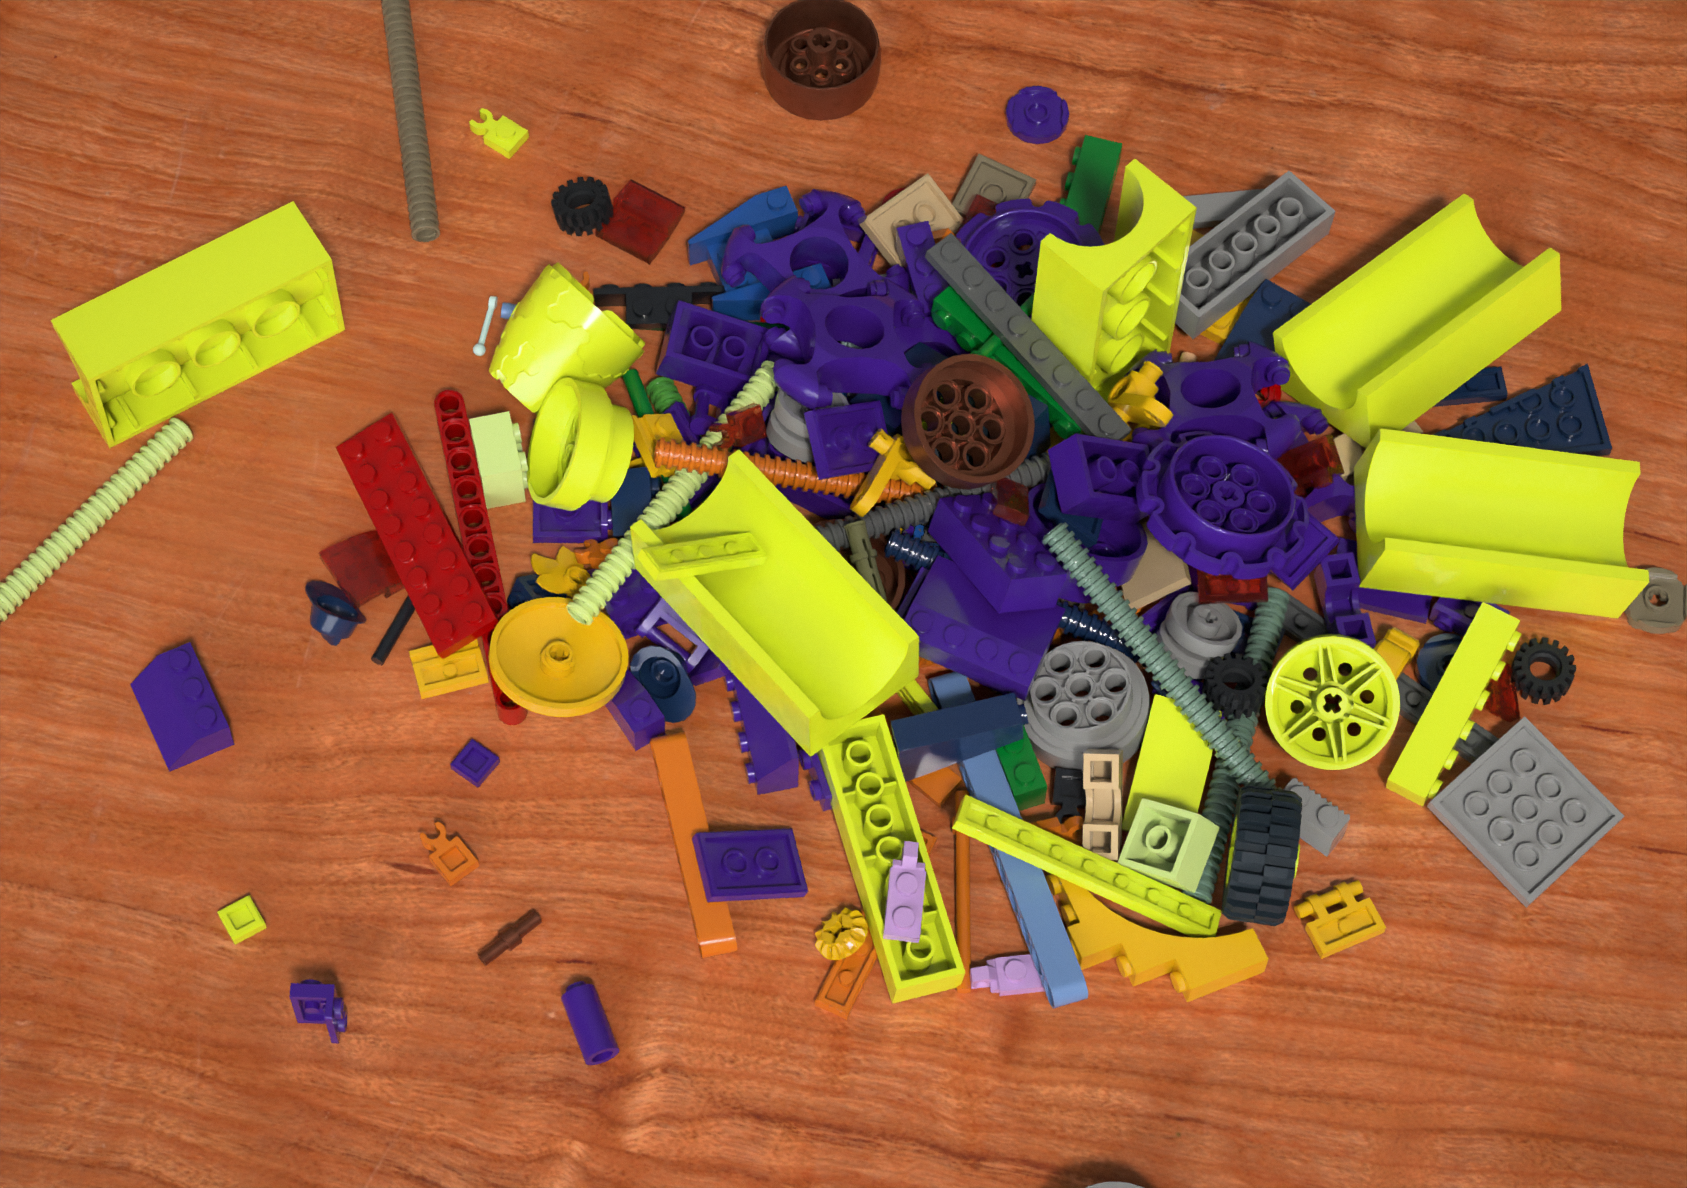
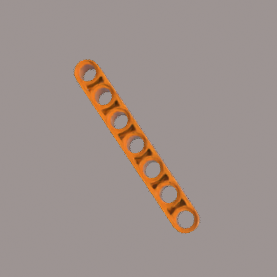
(686, 818)

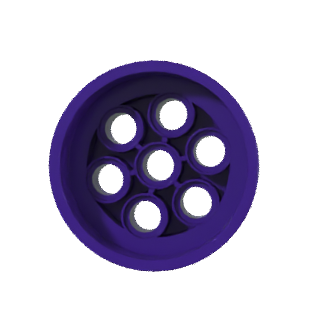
(1117, 547)

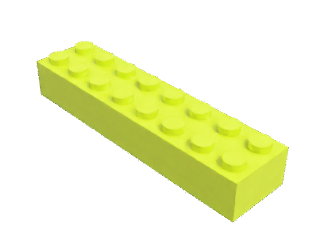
(874, 822)

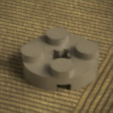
(1656, 619)

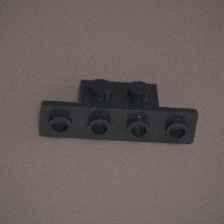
(651, 306)

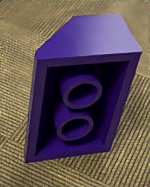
(181, 708)

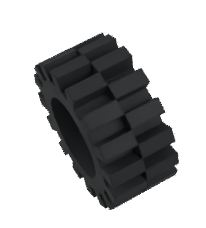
(580, 194)
(1550, 655)
(1239, 672)

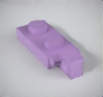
(905, 896)
(1007, 976)

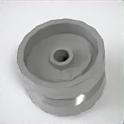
(788, 427)
(1198, 633)

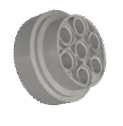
(1128, 709)

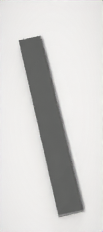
(1305, 623)

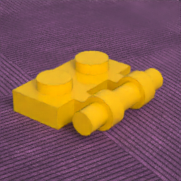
(1343, 927)

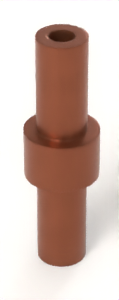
(509, 938)

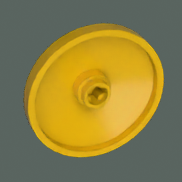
(554, 661)

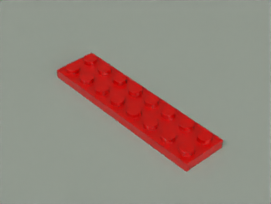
(418, 536)

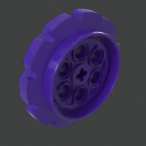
(1020, 224)
(1222, 505)

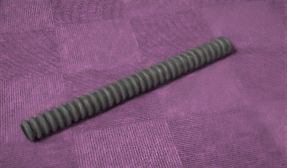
(923, 506)

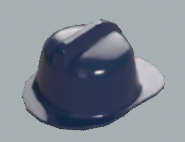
(332, 612)
(666, 680)

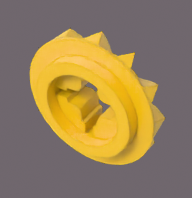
(848, 941)

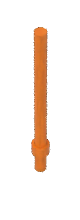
(963, 929)

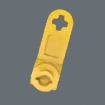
(1135, 400)
(892, 463)

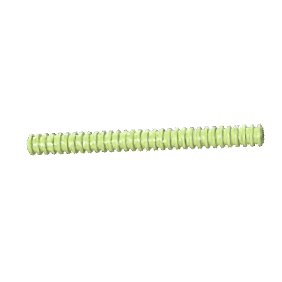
(663, 508)
(92, 515)

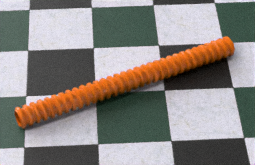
(775, 470)

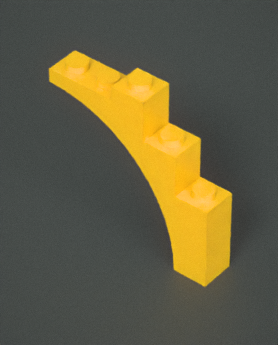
(1196, 964)

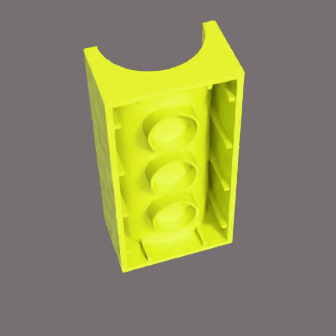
(1122, 297)
(201, 323)
(1415, 324)
(1495, 523)
(798, 627)

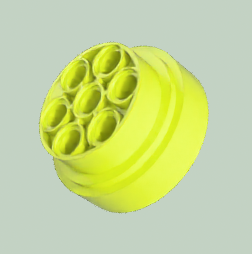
(578, 446)

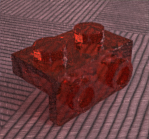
(1313, 464)

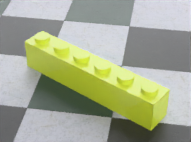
(1453, 703)

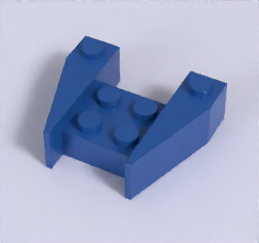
(771, 217)

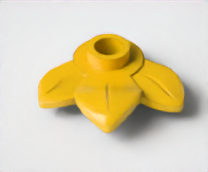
(561, 574)

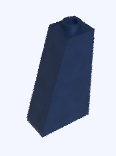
(956, 734)

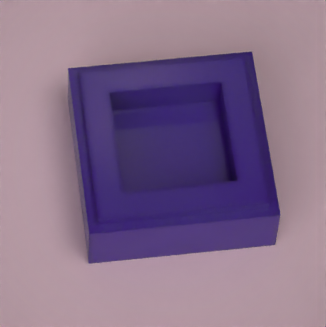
(475, 763)

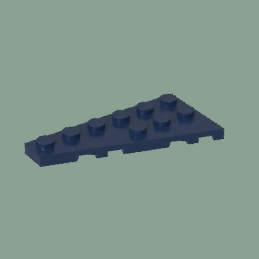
(1554, 418)

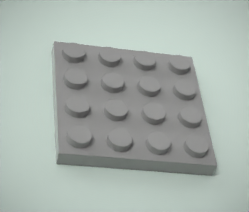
(1525, 811)

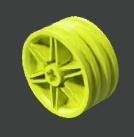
(1338, 748)

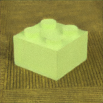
(499, 459)
(1169, 844)

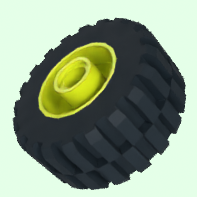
(1262, 855)

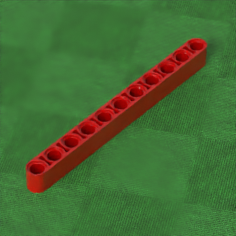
(473, 511)

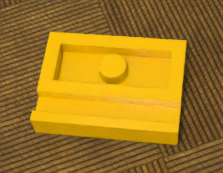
(647, 432)
(456, 672)

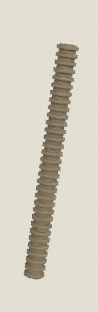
(410, 120)

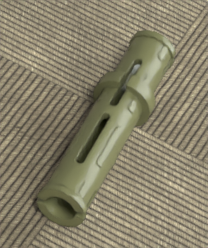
(864, 556)

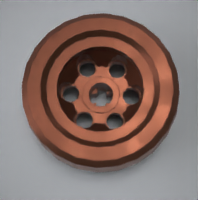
(821, 37)

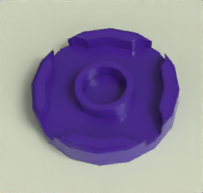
(1037, 115)

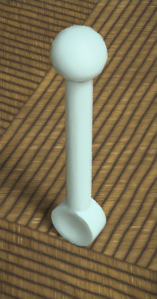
(479, 349)

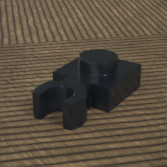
(1068, 792)

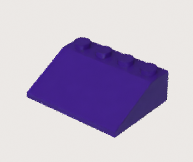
(972, 638)

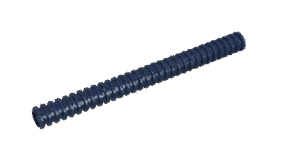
(1073, 620)

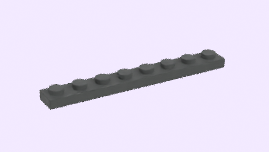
(1025, 340)

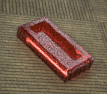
(1010, 501)

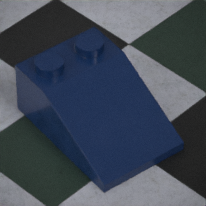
(1264, 314)

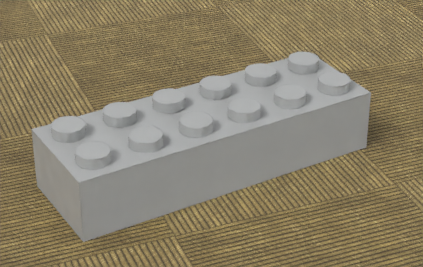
(1248, 249)

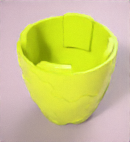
(560, 336)

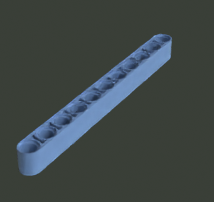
(1023, 881)

